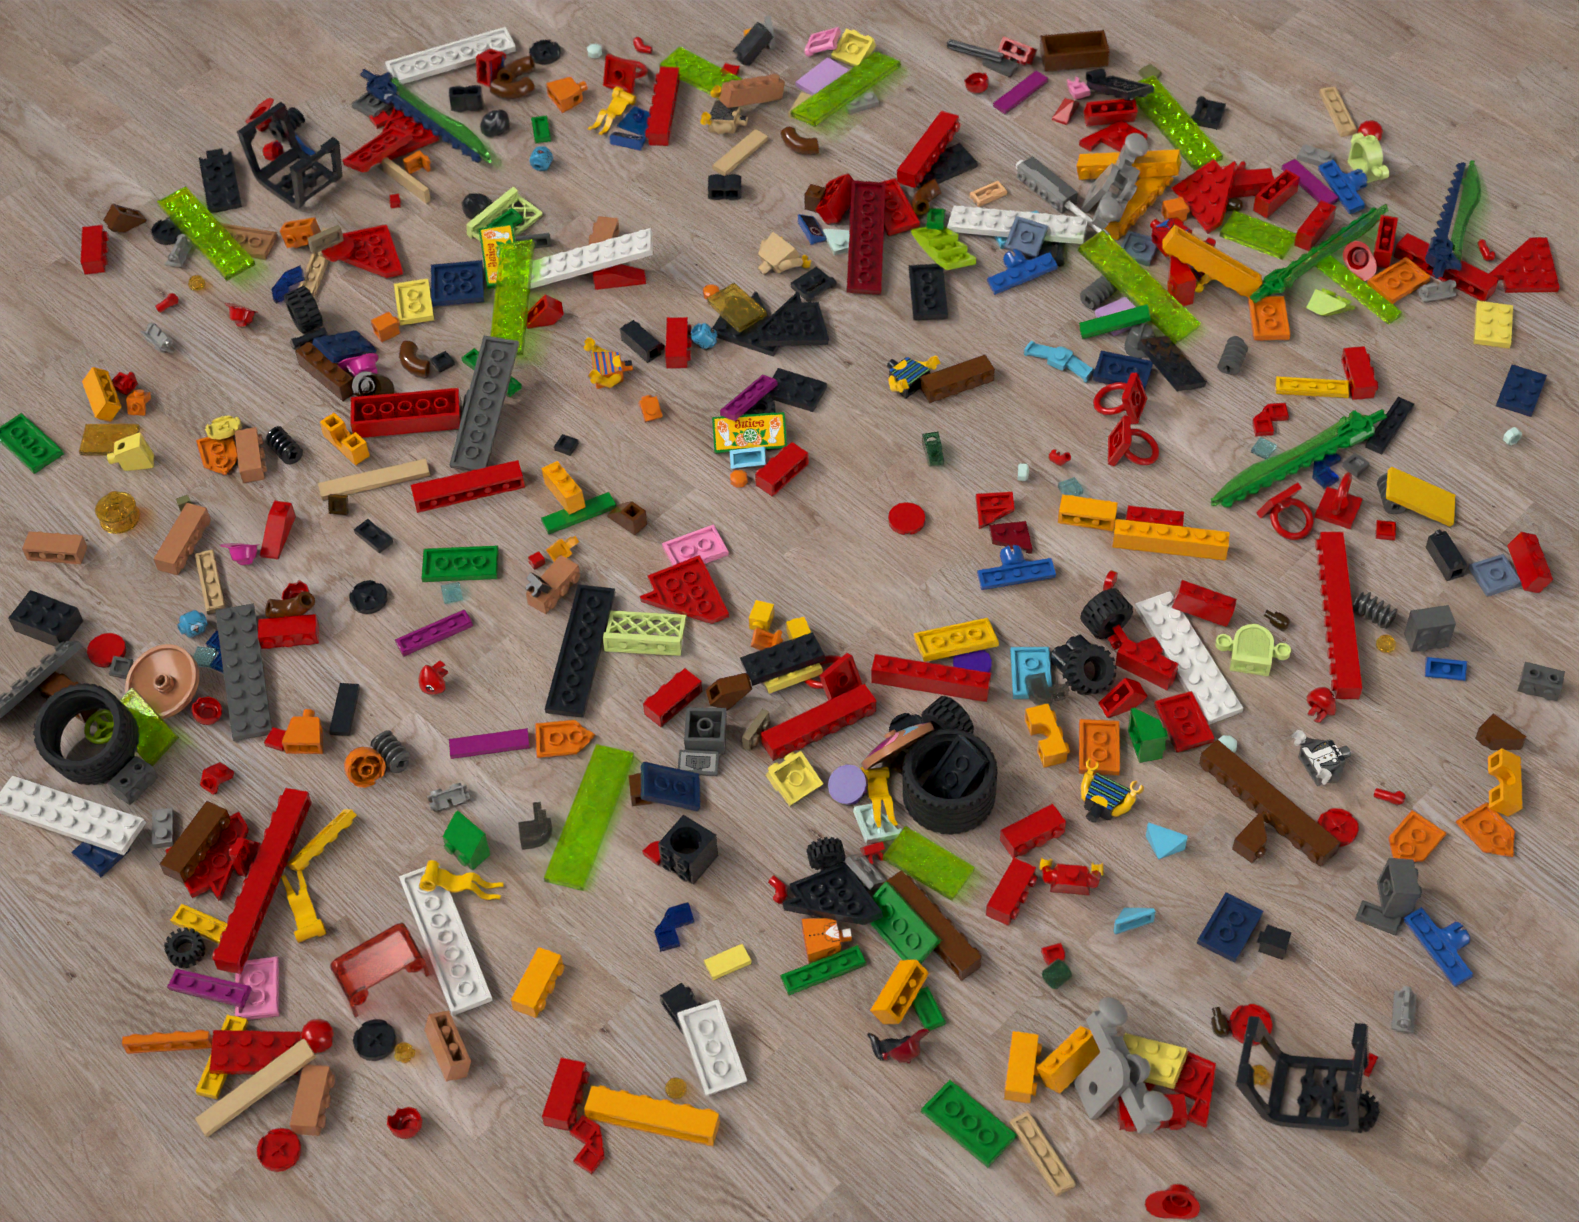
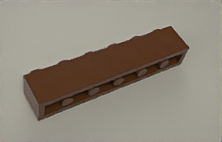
(954, 947)

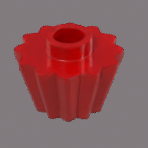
(272, 150)

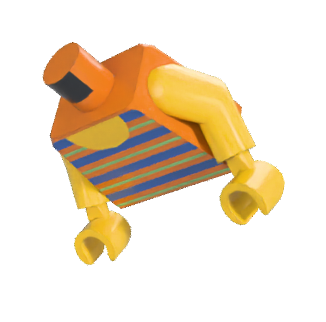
(606, 364)

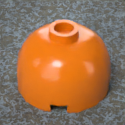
(364, 766)

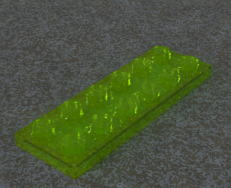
(697, 70)

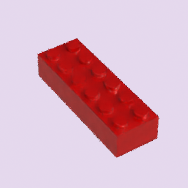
(406, 412)

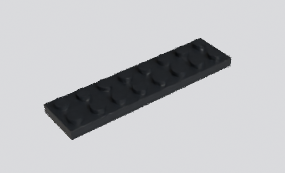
(580, 651)

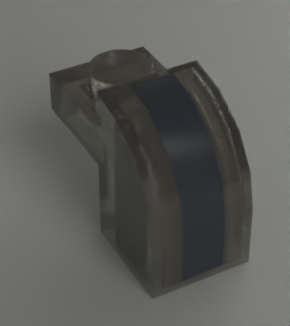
(1040, 693)
(536, 831)

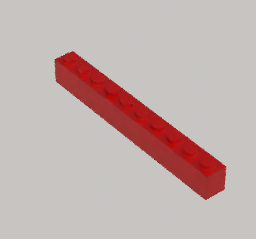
(1339, 616)
(262, 881)

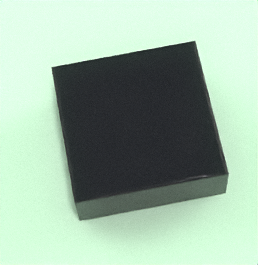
(442, 361)
(566, 445)

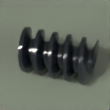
(296, 119)
(284, 445)

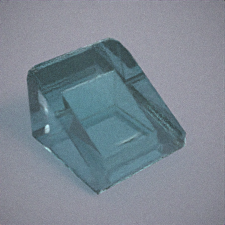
(451, 592)

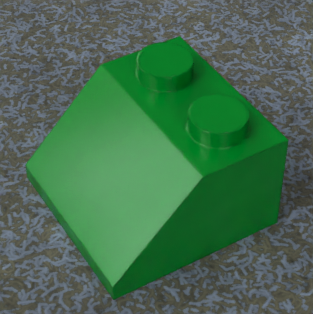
(1146, 736)
(465, 841)

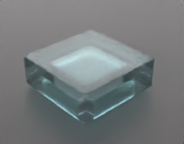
(1263, 448)
(1070, 487)
(204, 656)

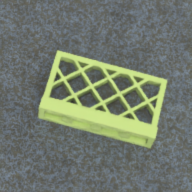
(498, 208)
(644, 642)

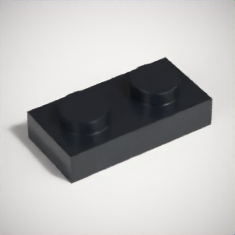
(373, 536)

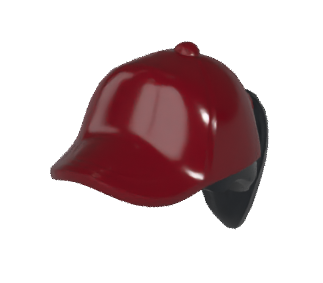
(898, 1049)

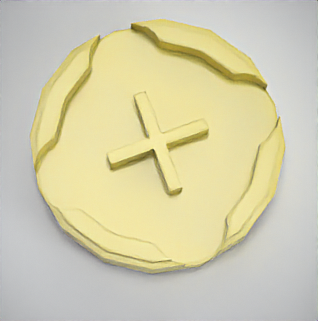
(223, 427)

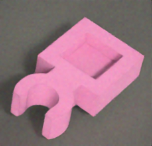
(1077, 89)

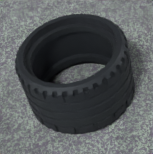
(65, 706)
(941, 814)

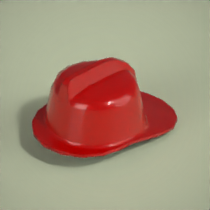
(260, 109)
(1360, 260)
(240, 314)
(1174, 1202)

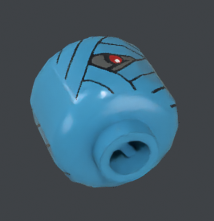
(541, 158)
(703, 335)
(192, 623)

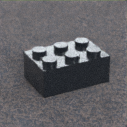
(45, 619)

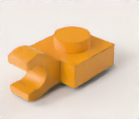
(562, 548)

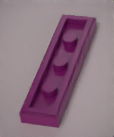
(1020, 92)
(1310, 183)
(748, 397)
(433, 633)
(489, 743)
(209, 988)

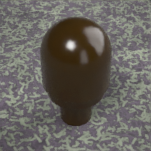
(1234, 204)
(1278, 620)
(1219, 1023)

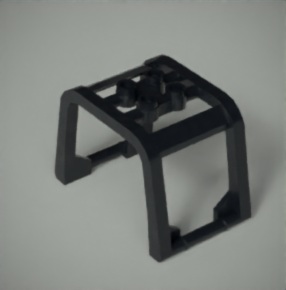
(297, 178)
(1271, 1113)

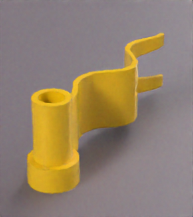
(619, 101)
(878, 791)
(455, 883)
(303, 911)

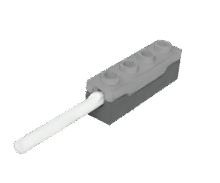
(1050, 187)

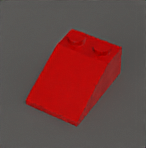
(1181, 281)

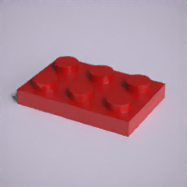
(1184, 721)

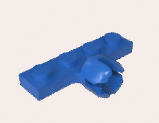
(1345, 185)
(1020, 270)
(1015, 570)
(1442, 944)

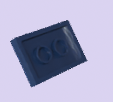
(343, 346)
(1117, 368)
(1521, 390)
(670, 786)
(1230, 927)

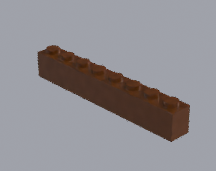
(1270, 802)

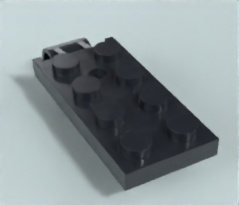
(1116, 86)
(222, 186)

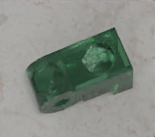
(933, 449)

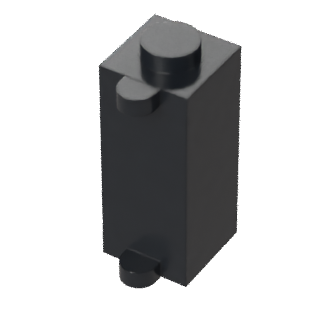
(752, 44)
(641, 341)
(1446, 555)

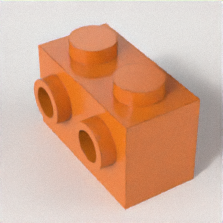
(297, 232)

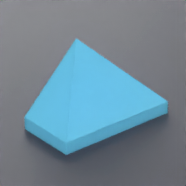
(747, 457)
(1165, 841)
(1133, 918)

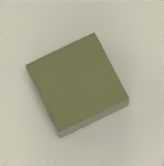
(1149, 70)

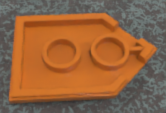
(218, 454)
(561, 738)
(1488, 831)
(1415, 838)

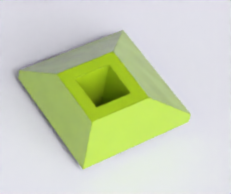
(1326, 304)

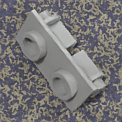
(179, 252)
(1435, 292)
(158, 338)
(455, 793)
(1404, 1010)

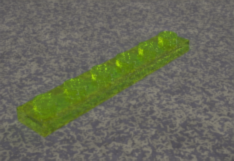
(1359, 289)

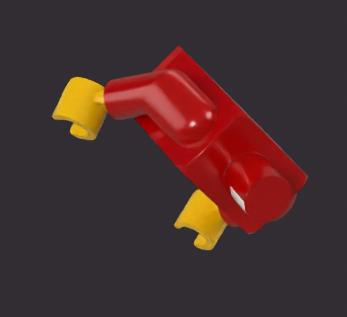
(1071, 878)

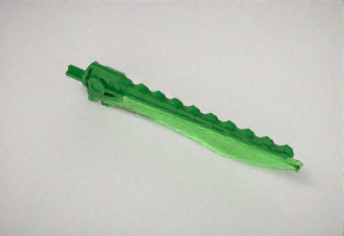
(1284, 277)
(1350, 432)

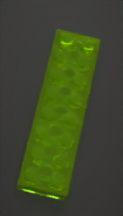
(845, 89)
(1177, 126)
(206, 233)
(1139, 286)
(513, 292)
(589, 817)

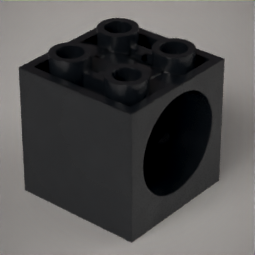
(688, 834)

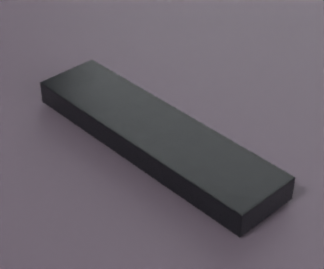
(1390, 425)

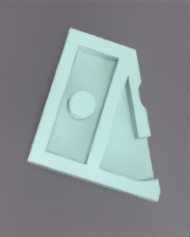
(837, 240)
(868, 827)

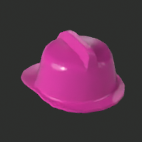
(360, 364)
(242, 553)

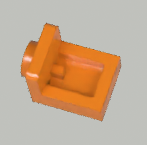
(416, 161)
(136, 402)
(650, 408)
(763, 639)

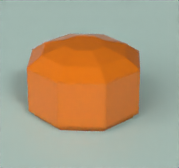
(709, 290)
(738, 478)

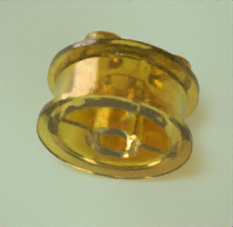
(117, 512)

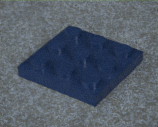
(457, 283)

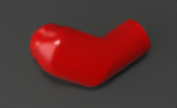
(640, 47)
(1484, 250)
(171, 300)
(1057, 459)
(1395, 798)
(780, 889)

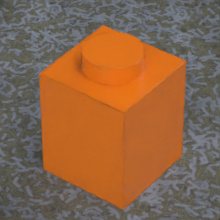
(1175, 208)
(385, 326)

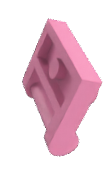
(822, 41)

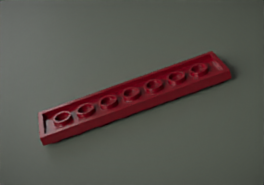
(866, 237)

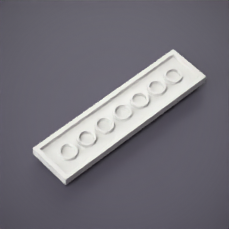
(449, 56)
(999, 223)
(592, 258)
(1196, 667)
(69, 815)
(446, 944)

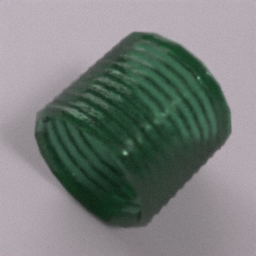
(1056, 974)

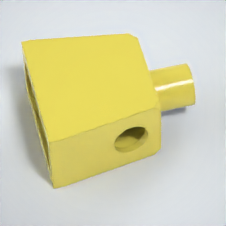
(132, 453)

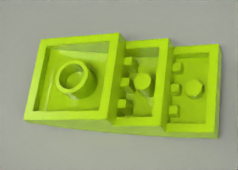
(944, 247)

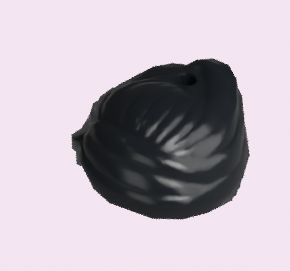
(495, 123)
(474, 204)

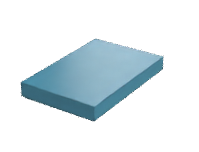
(1027, 662)

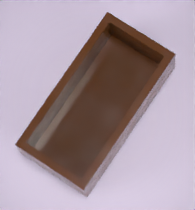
(1074, 50)

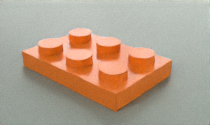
(1399, 280)
(1269, 318)
(1101, 743)

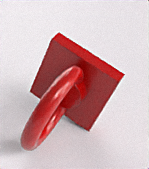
(622, 72)
(1133, 398)
(1120, 442)
(1280, 503)
(1338, 505)
(839, 677)

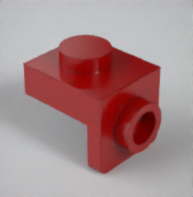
(124, 383)
(215, 775)

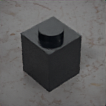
(1274, 941)

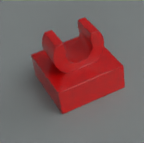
(1118, 639)
(872, 849)

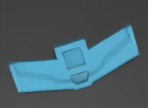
(1060, 358)

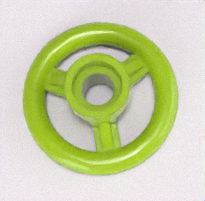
(104, 728)

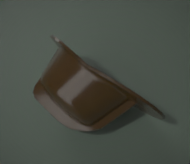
(371, 384)

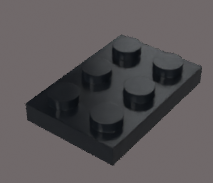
(797, 390)

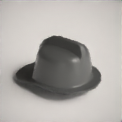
(1136, 333)

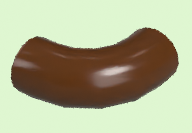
(516, 68)
(512, 90)
(799, 144)
(924, 195)
(411, 362)
(290, 607)

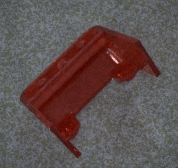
(375, 962)

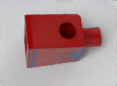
(488, 65)
(1160, 230)

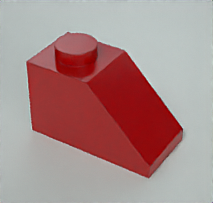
(545, 312)
(1122, 698)

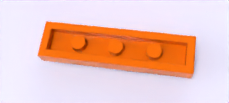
(167, 1042)

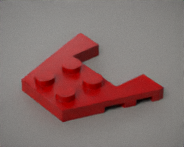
(1112, 136)
(1197, 1083)

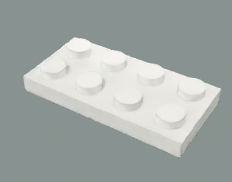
(712, 1047)

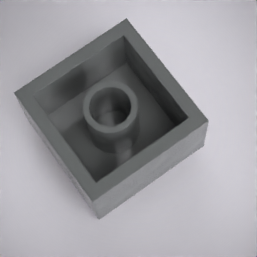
(1429, 628)
(705, 729)
(1398, 887)

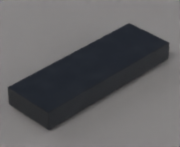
(344, 709)

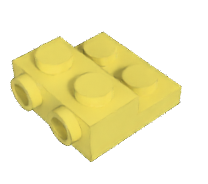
(853, 48)
(793, 777)

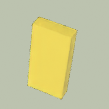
(727, 962)

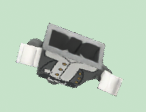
(1321, 758)

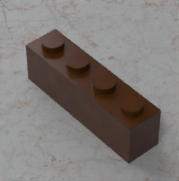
(325, 371)
(957, 378)
(195, 842)

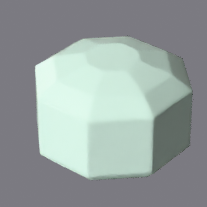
(594, 51)
(1512, 436)
(1023, 472)
(1229, 742)

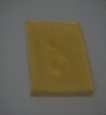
(736, 307)
(100, 438)

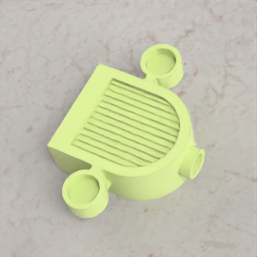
(1368, 156)
(1252, 649)

